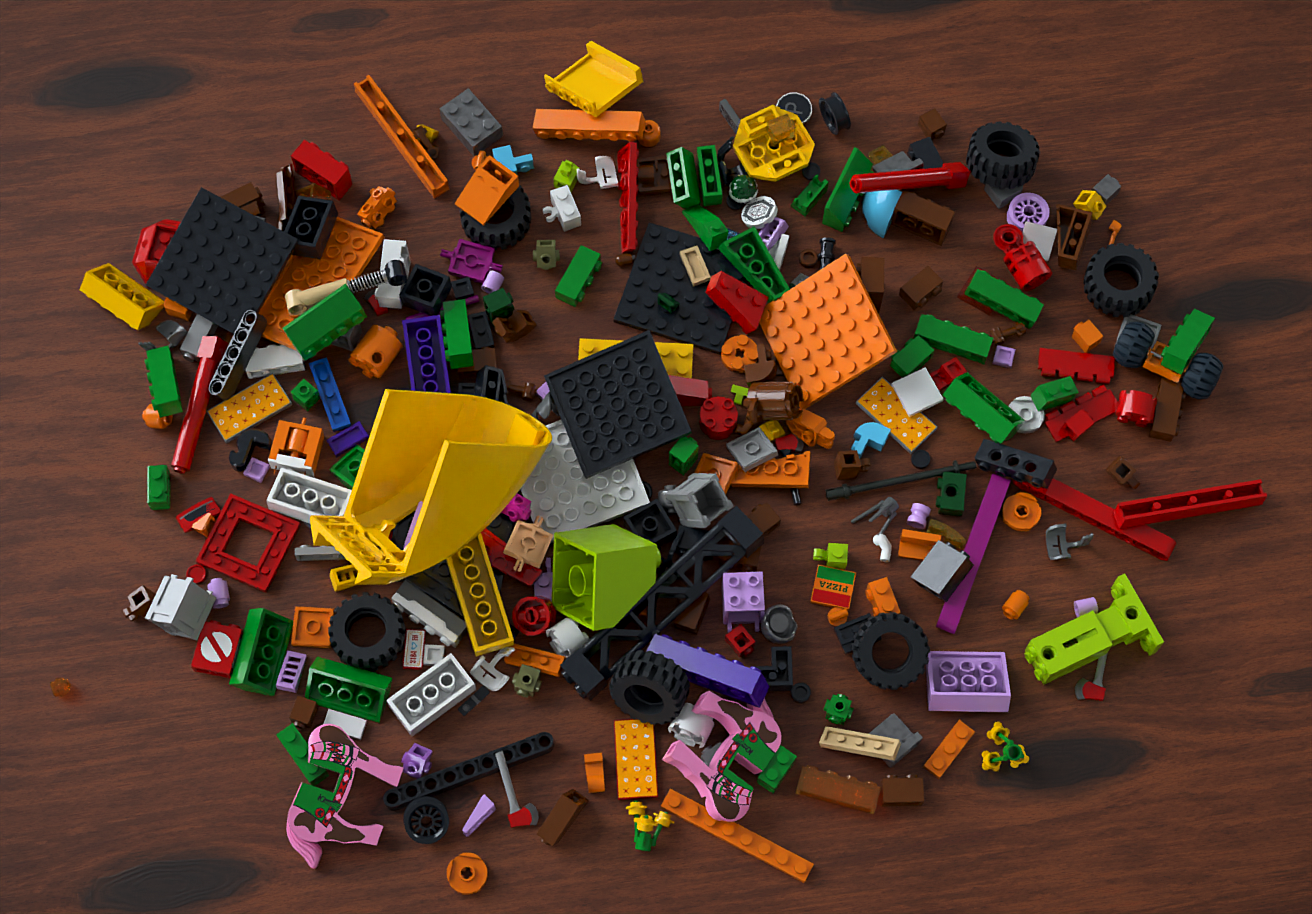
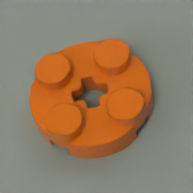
(730, 349)
(1030, 506)
(474, 882)

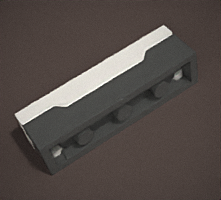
(430, 614)

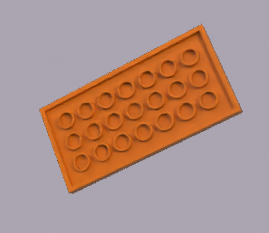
(344, 256)

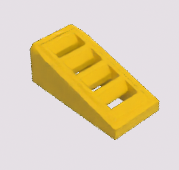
(341, 571)

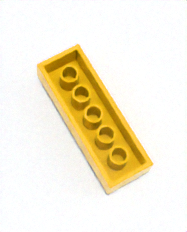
(675, 356)
(480, 598)

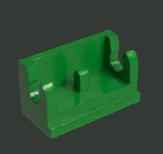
(810, 196)

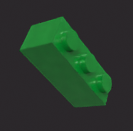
(709, 175)
(683, 178)
(578, 276)
(298, 750)

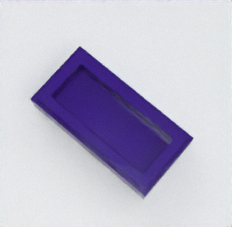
(347, 439)

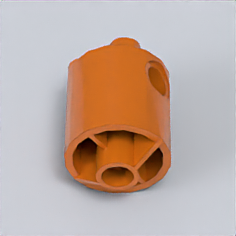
(376, 351)

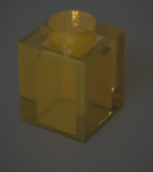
(781, 128)

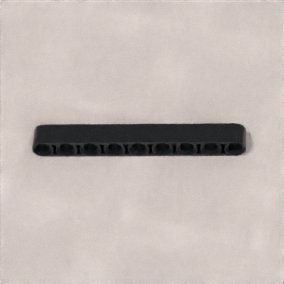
(463, 779)

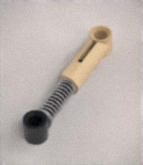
(299, 301)

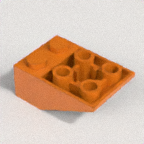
(487, 190)

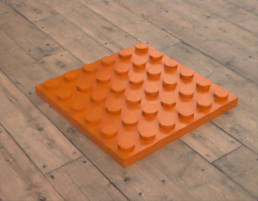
(826, 331)

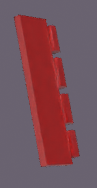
(1070, 363)
(1098, 407)

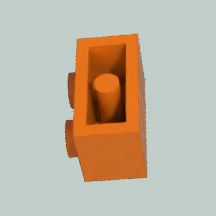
(881, 597)

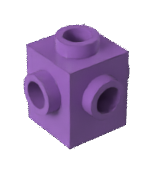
(417, 761)

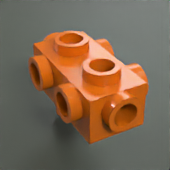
(377, 207)

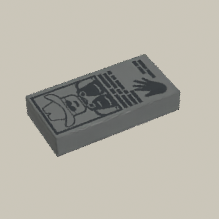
(729, 115)

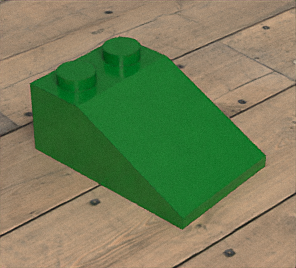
(347, 467)

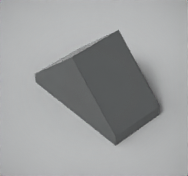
(1002, 197)

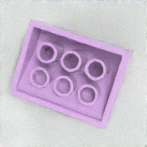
(967, 681)

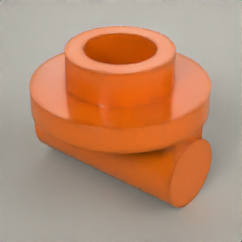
(478, 159)
(837, 616)

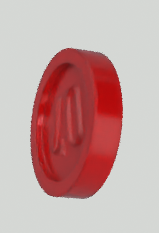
(196, 572)

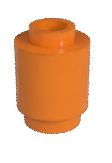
(1015, 604)

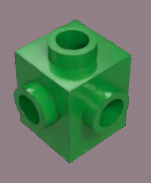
(835, 715)

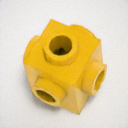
(1091, 202)

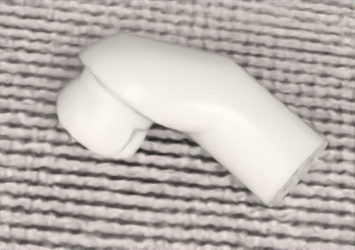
(885, 545)

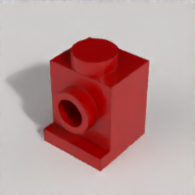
(740, 634)

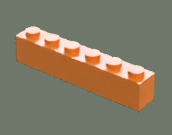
(580, 125)

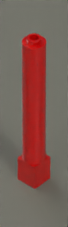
(949, 175)
(210, 355)

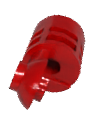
(1022, 259)

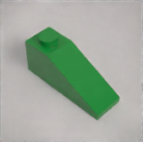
(707, 226)

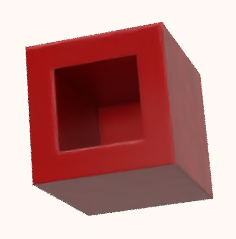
(1078, 424)

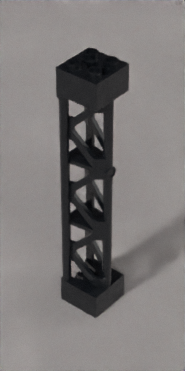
(746, 541)

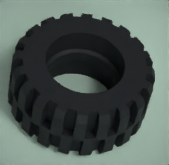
(997, 169)
(503, 233)
(1127, 260)
(359, 608)
(912, 666)
(649, 687)

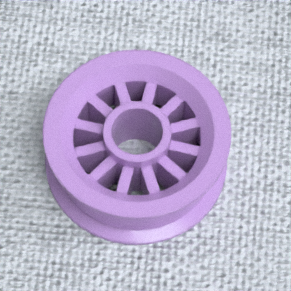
(1018, 208)

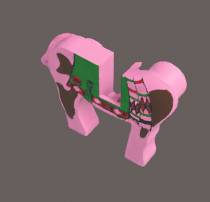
(750, 742)
(315, 810)

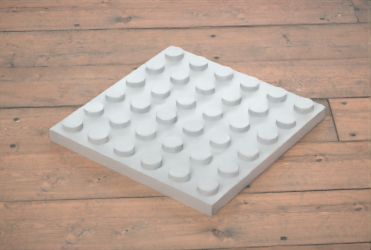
(572, 501)

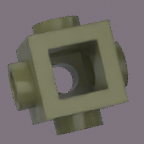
(546, 254)
(529, 675)

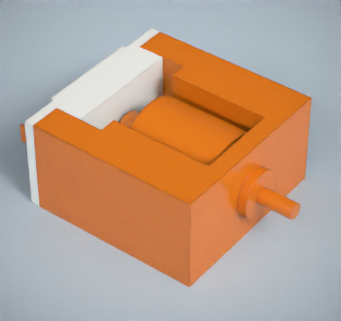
(298, 442)

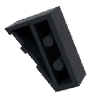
(491, 384)

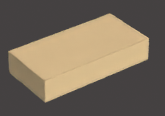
(695, 265)

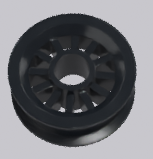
(834, 113)
(437, 833)

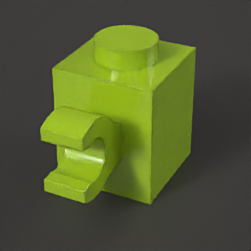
(566, 175)
(835, 555)

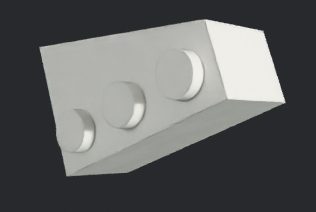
(387, 294)

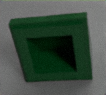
(667, 302)

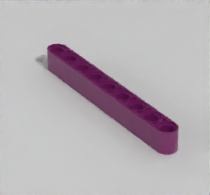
(975, 549)

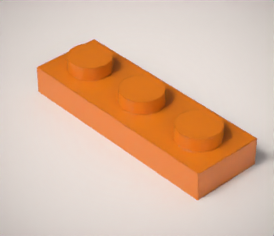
(542, 660)
(949, 749)

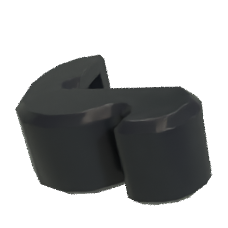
(246, 443)

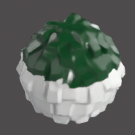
(743, 189)

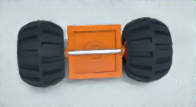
(1136, 344)

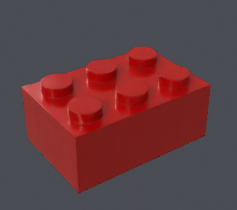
(322, 169)

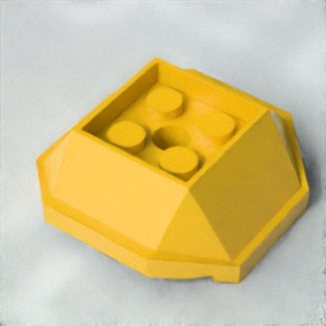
(754, 143)

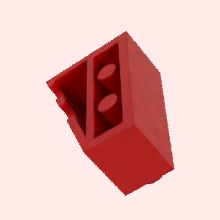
(738, 300)

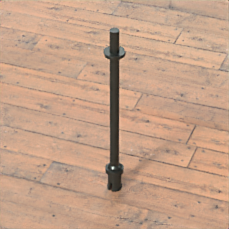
(846, 490)

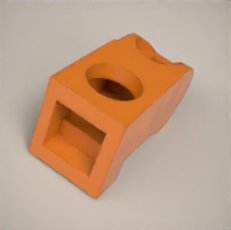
(594, 772)

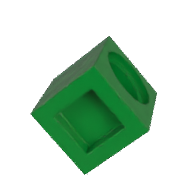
(305, 395)

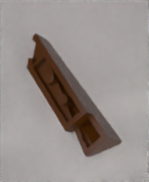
(286, 195)

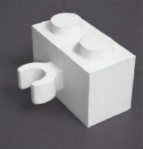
(563, 208)

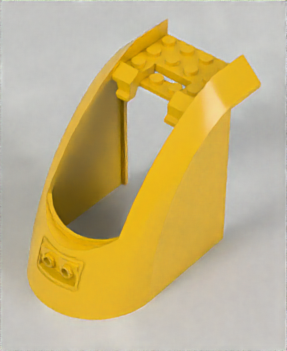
(437, 448)

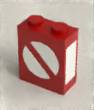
(217, 649)

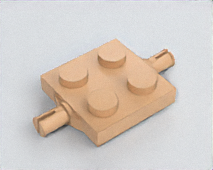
(528, 543)

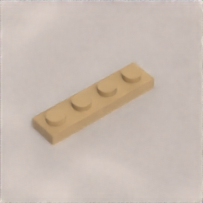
(860, 743)

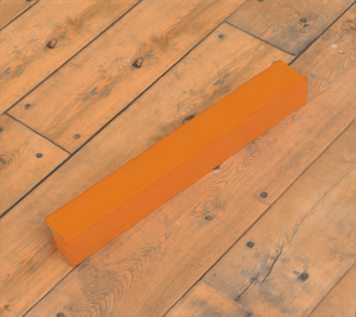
(402, 137)

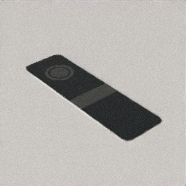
(477, 697)

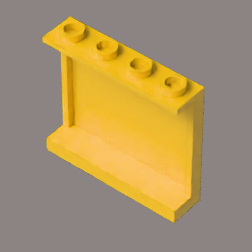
(595, 80)

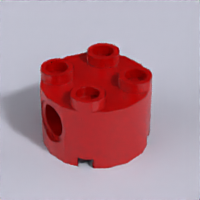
(1136, 407)
(718, 417)
(534, 615)

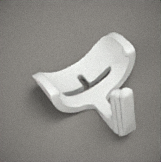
(605, 163)
(488, 681)

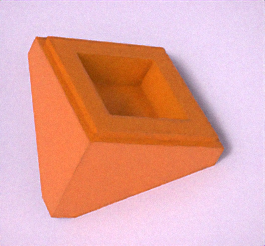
(204, 524)

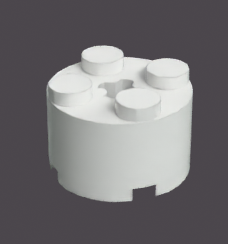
(566, 637)
(691, 727)

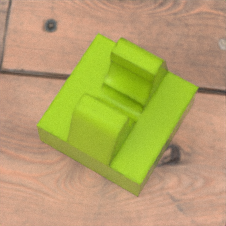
(740, 392)

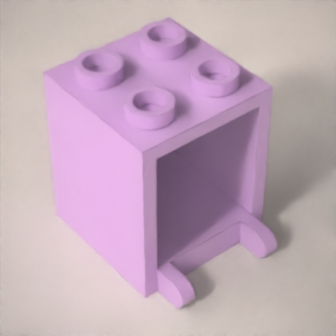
(742, 598)

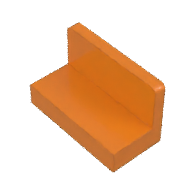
(916, 544)

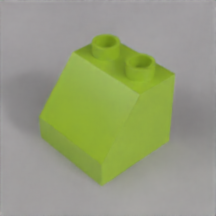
(601, 573)

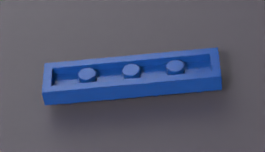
(330, 394)

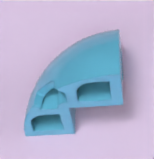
(879, 209)

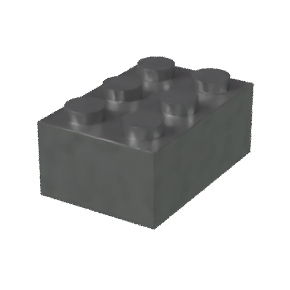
(471, 122)

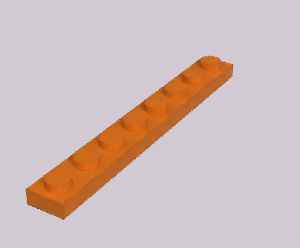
(738, 836)

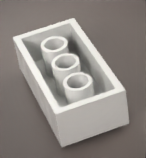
(304, 496)
(431, 694)

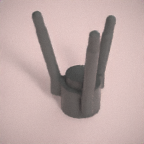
(885, 508)

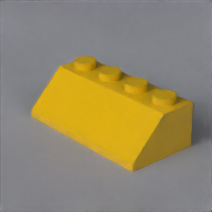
(121, 295)

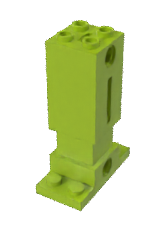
(1093, 635)

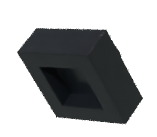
(462, 288)

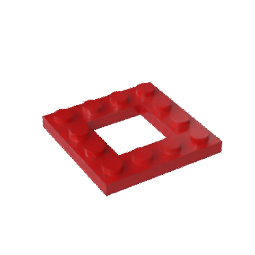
(259, 576)

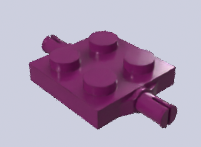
(471, 261)

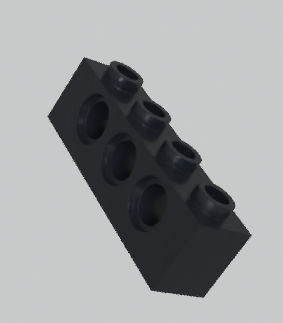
(990, 451)

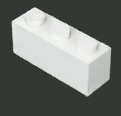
(274, 360)

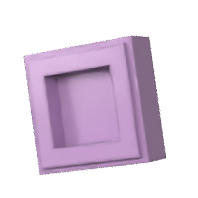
(1003, 356)
(256, 470)

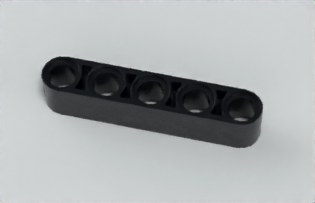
(237, 355)

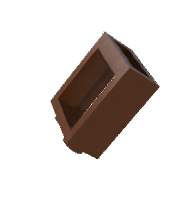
(247, 198)

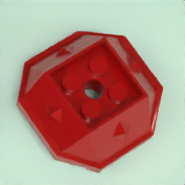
(151, 246)

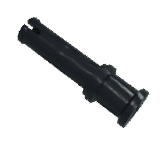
(826, 253)

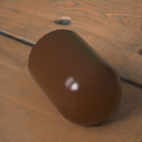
(624, 259)

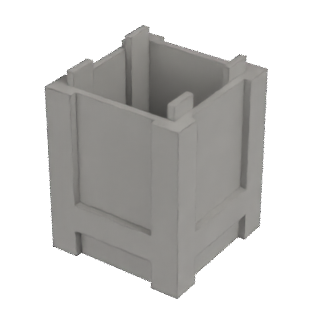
(699, 500)
(180, 607)

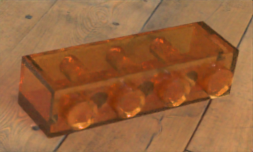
(837, 789)

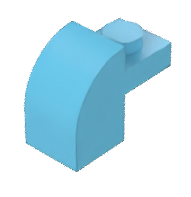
(516, 164)
(870, 434)

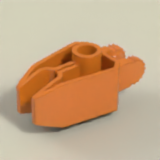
(812, 429)

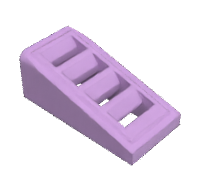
(781, 227)
(291, 687)
(481, 812)

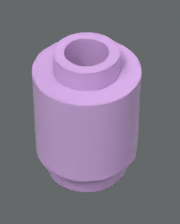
(220, 590)

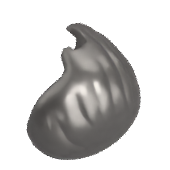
(778, 624)

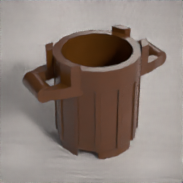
(773, 401)

